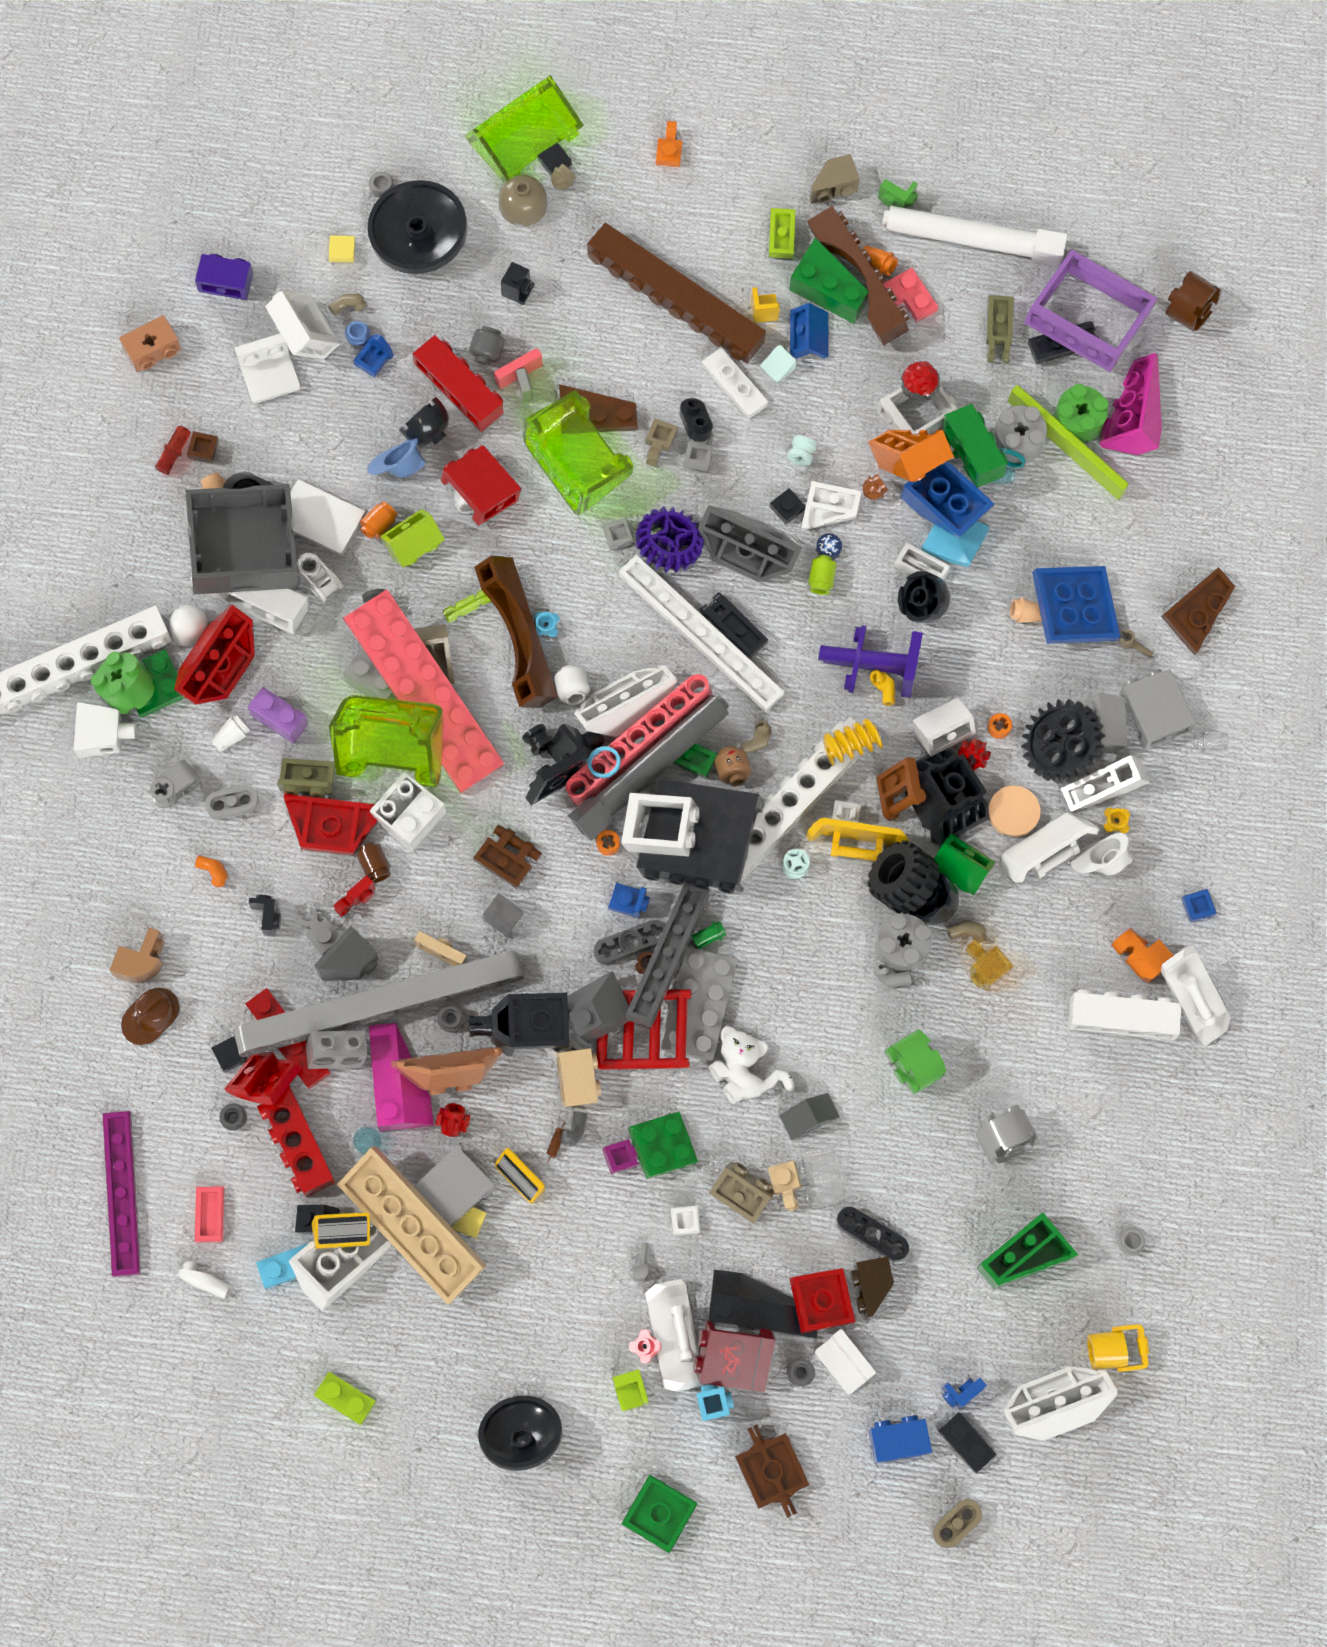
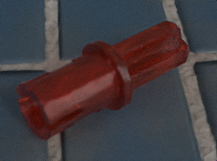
(172, 450)

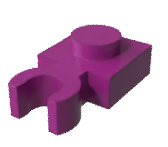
(620, 1156)

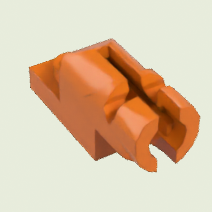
(1142, 959)

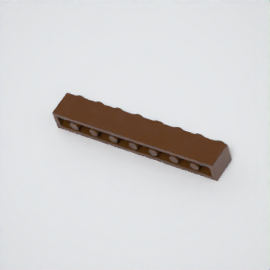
(676, 293)

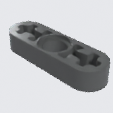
(634, 931)

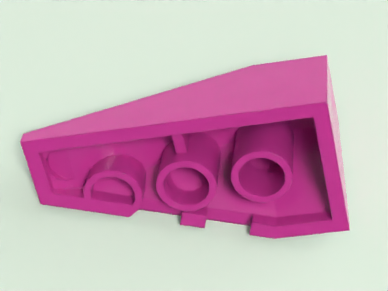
(1137, 414)
(396, 1098)

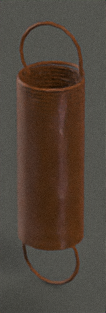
(555, 1143)

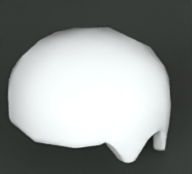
(187, 625)

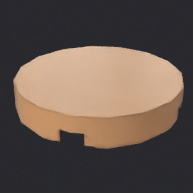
(1014, 811)

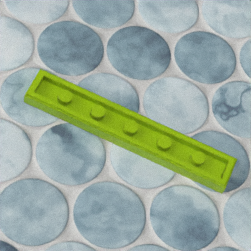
(1073, 446)

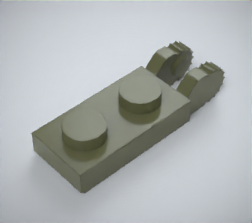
(999, 325)

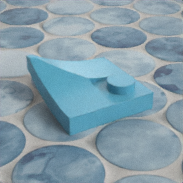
(955, 550)

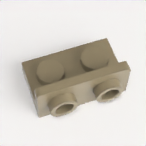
(742, 1191)

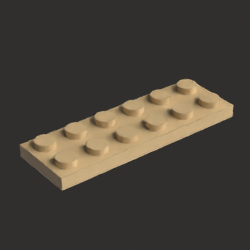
(412, 1225)

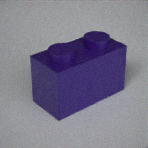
(224, 276)

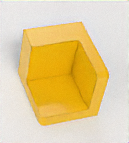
(764, 307)

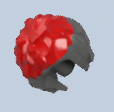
(920, 379)

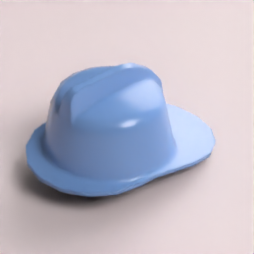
(399, 461)

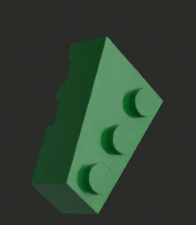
(1027, 1253)

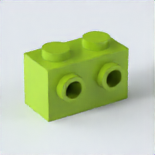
(412, 538)

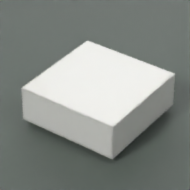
(685, 1220)

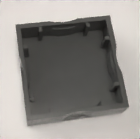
(241, 539)

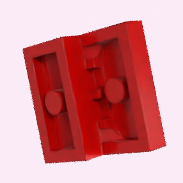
(263, 1078)

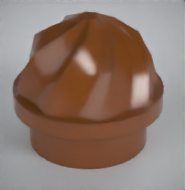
(874, 488)

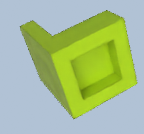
(630, 1390)

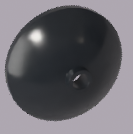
(519, 1421)

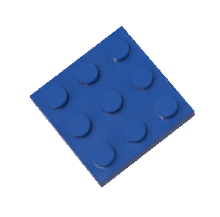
(1076, 604)

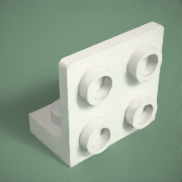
(267, 368)

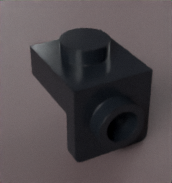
(271, 918)
(306, 1214)

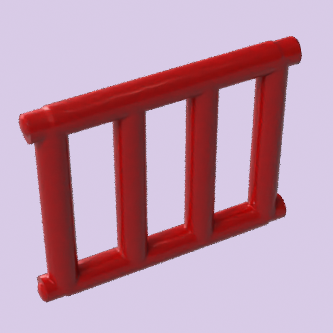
(654, 1060)

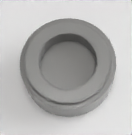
(380, 183)

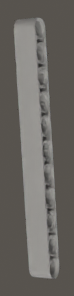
(378, 1003)

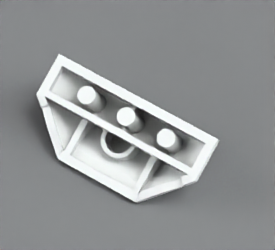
(625, 701)
(1059, 1402)

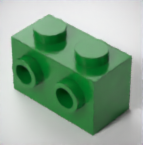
(963, 864)

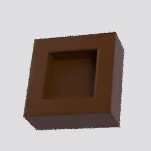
(202, 447)

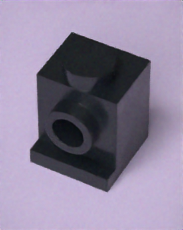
(517, 283)

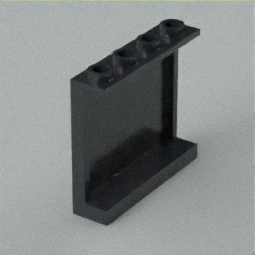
(720, 837)

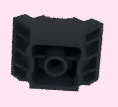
(952, 796)

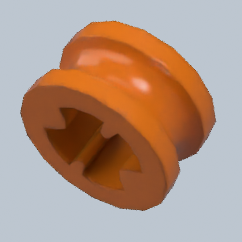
(1003, 732)
(616, 842)

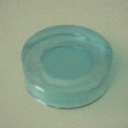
(365, 1139)

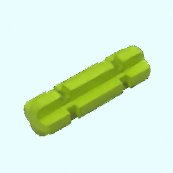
(465, 606)

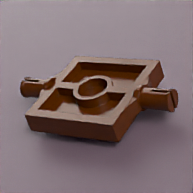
(772, 1471)

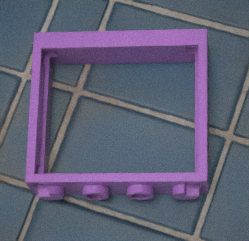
(1074, 336)

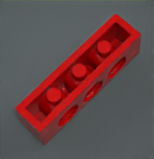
(319, 1175)

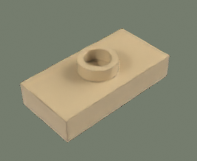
(440, 949)

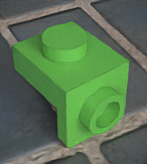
(895, 196)

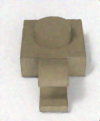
(659, 438)

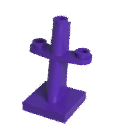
(896, 663)

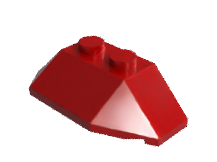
(217, 658)

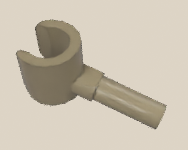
(1133, 644)

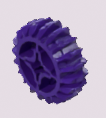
(664, 545)

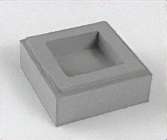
(524, 385)
(618, 534)

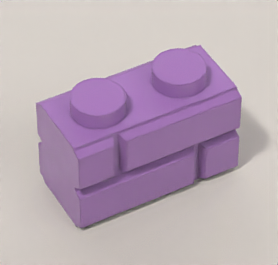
(278, 715)

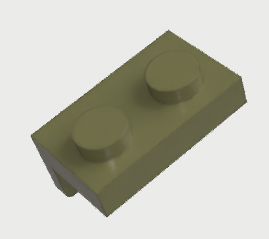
(306, 777)

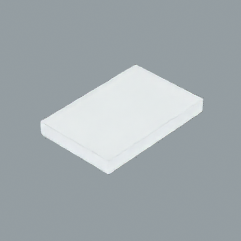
(324, 518)

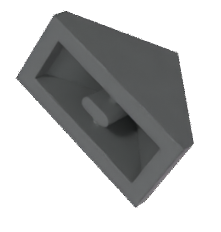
(809, 1115)

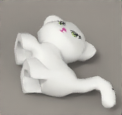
(740, 1053)

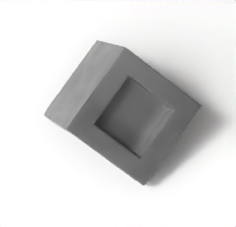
(502, 915)

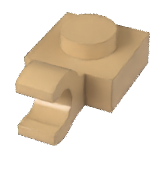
(785, 1181)

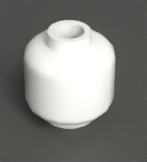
(572, 684)

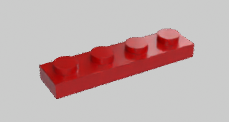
(265, 1006)

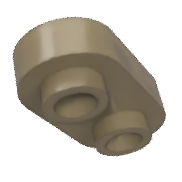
(957, 1524)

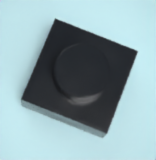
(787, 506)

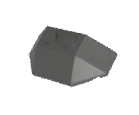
(747, 545)

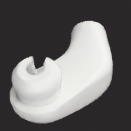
(202, 1280)

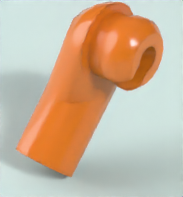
(215, 869)

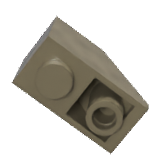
(835, 179)

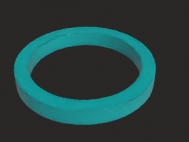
(1017, 455)

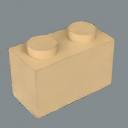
(577, 1077)

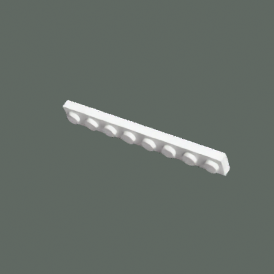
(701, 633)

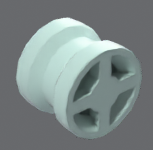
(802, 450)
(797, 858)

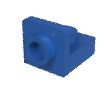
(629, 900)
(968, 1392)

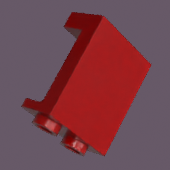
(482, 483)

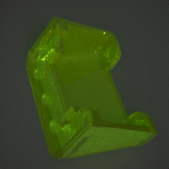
(525, 129)
(574, 452)
(389, 736)

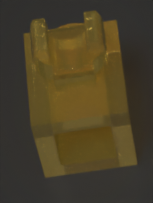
(989, 966)

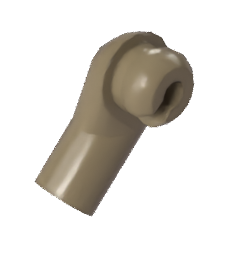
(346, 300)
(760, 739)
(967, 927)

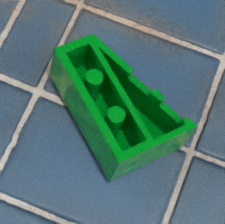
(828, 283)
(974, 445)

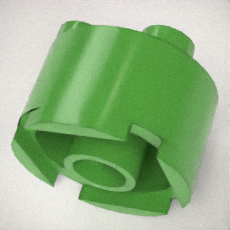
(1082, 412)
(123, 682)
(916, 1061)

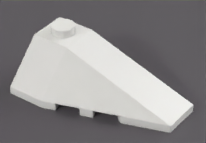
(331, 1271)

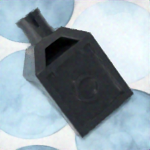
(570, 752)
(525, 1022)

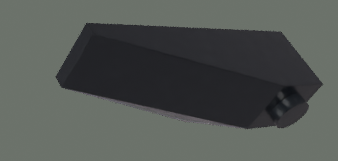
(751, 1305)

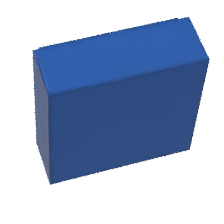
(1198, 905)

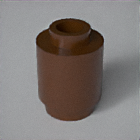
(374, 862)

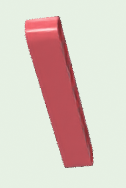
(642, 728)

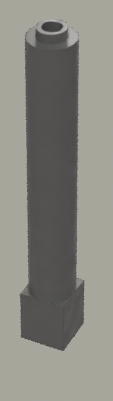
(598, 811)

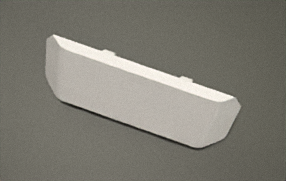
(1045, 843)
(1197, 995)
(675, 1330)

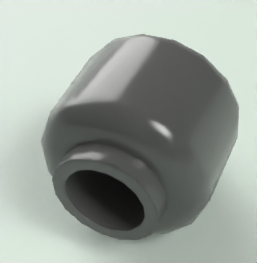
(486, 345)

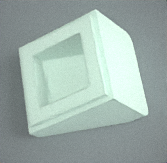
(778, 364)

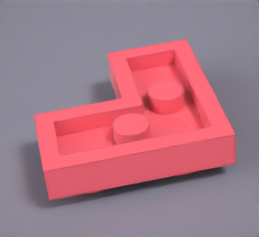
(913, 293)

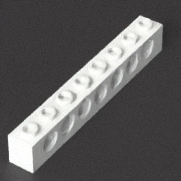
(77, 653)
(804, 798)

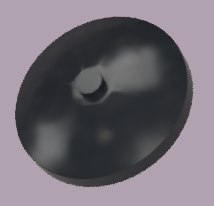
(417, 227)

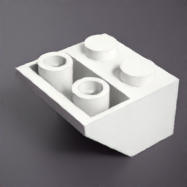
(408, 811)

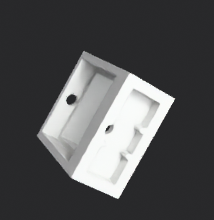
(302, 325)
(895, 420)
(634, 821)

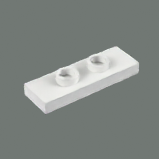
(734, 383)

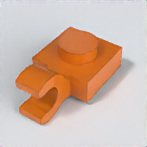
(669, 149)

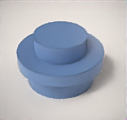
(357, 333)

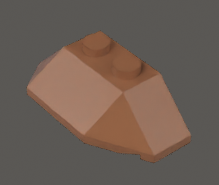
(448, 1069)

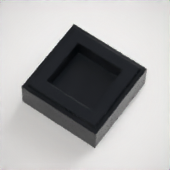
(554, 157)
(228, 1054)

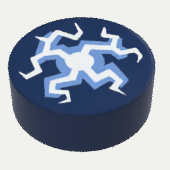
(829, 545)

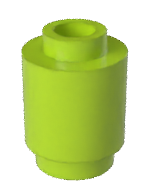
(822, 575)

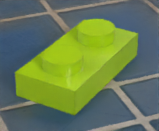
(781, 233)
(345, 1398)

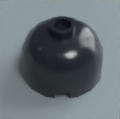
(427, 424)
(924, 597)
(941, 904)

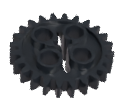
(1063, 741)

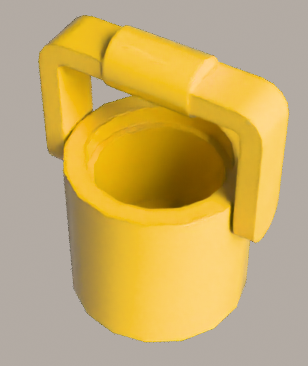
(1110, 1349)

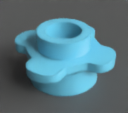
(546, 617)

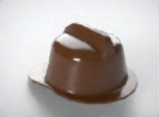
(150, 1016)

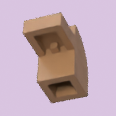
(141, 965)

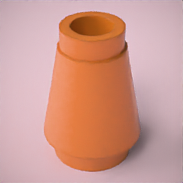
(882, 260)

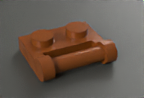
(896, 781)

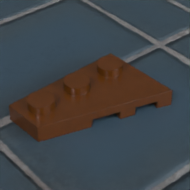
(607, 412)
(1196, 612)

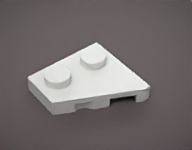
(829, 505)

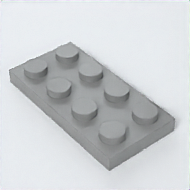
(710, 982)

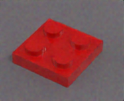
(822, 1300)

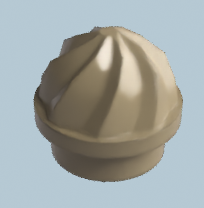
(562, 177)

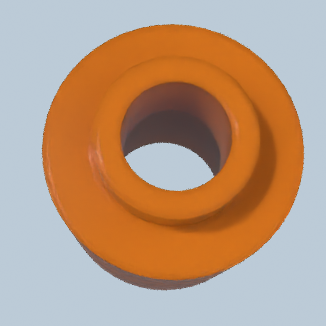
(378, 520)

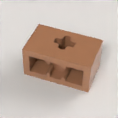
(156, 333)

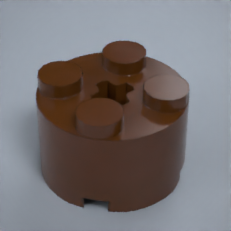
(1193, 301)

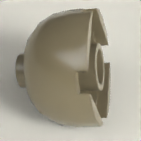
(522, 200)

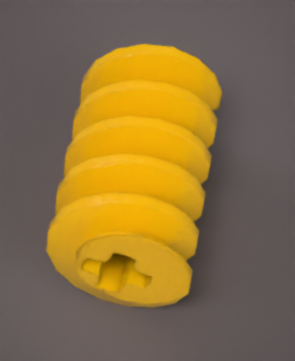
(851, 740)

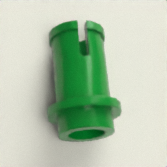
(709, 935)

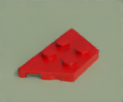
(330, 823)

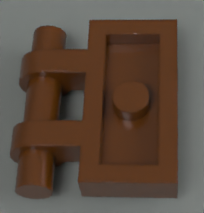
(504, 863)

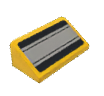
(519, 1175)
(341, 1230)

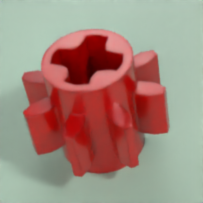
(975, 753)
(452, 1120)

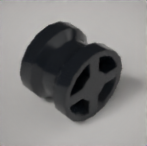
(537, 739)

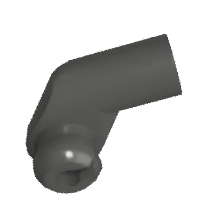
(577, 1129)

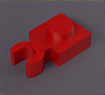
(359, 893)

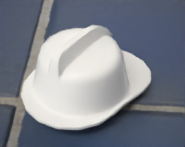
(1104, 856)

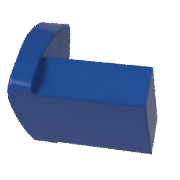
(374, 355)

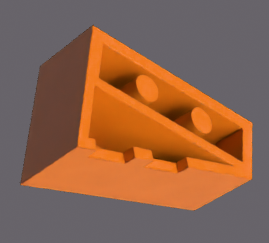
(910, 454)

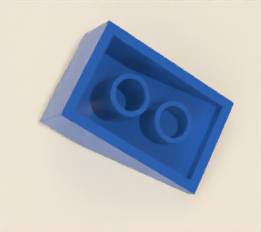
(947, 499)

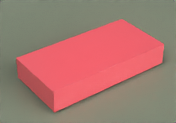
(507, 373)
(209, 1214)

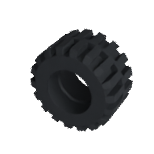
(903, 877)

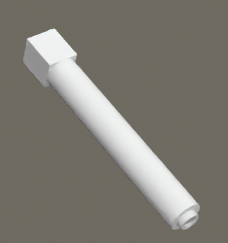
(1042, 247)

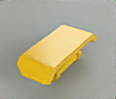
(855, 831)

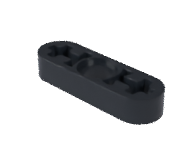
(894, 1237)

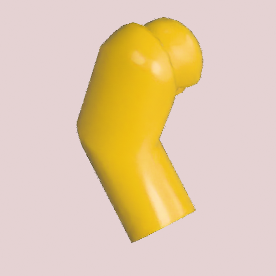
(885, 685)

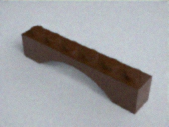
(883, 313)
(532, 676)

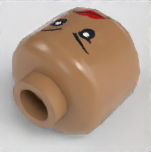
(732, 766)

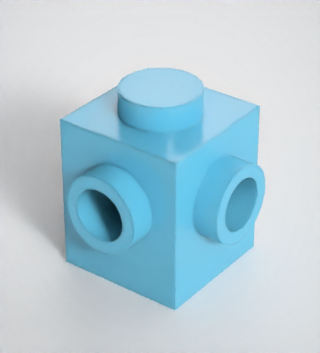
(714, 1402)

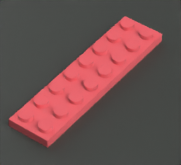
(417, 677)

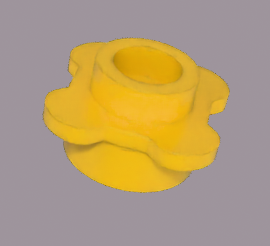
(1117, 813)

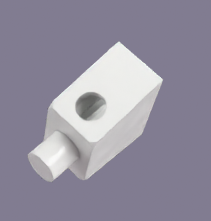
(100, 730)

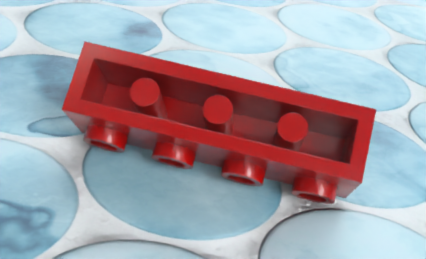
(458, 382)

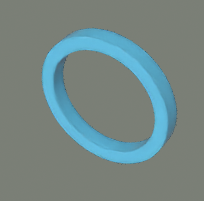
(596, 751)

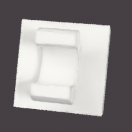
(846, 811)

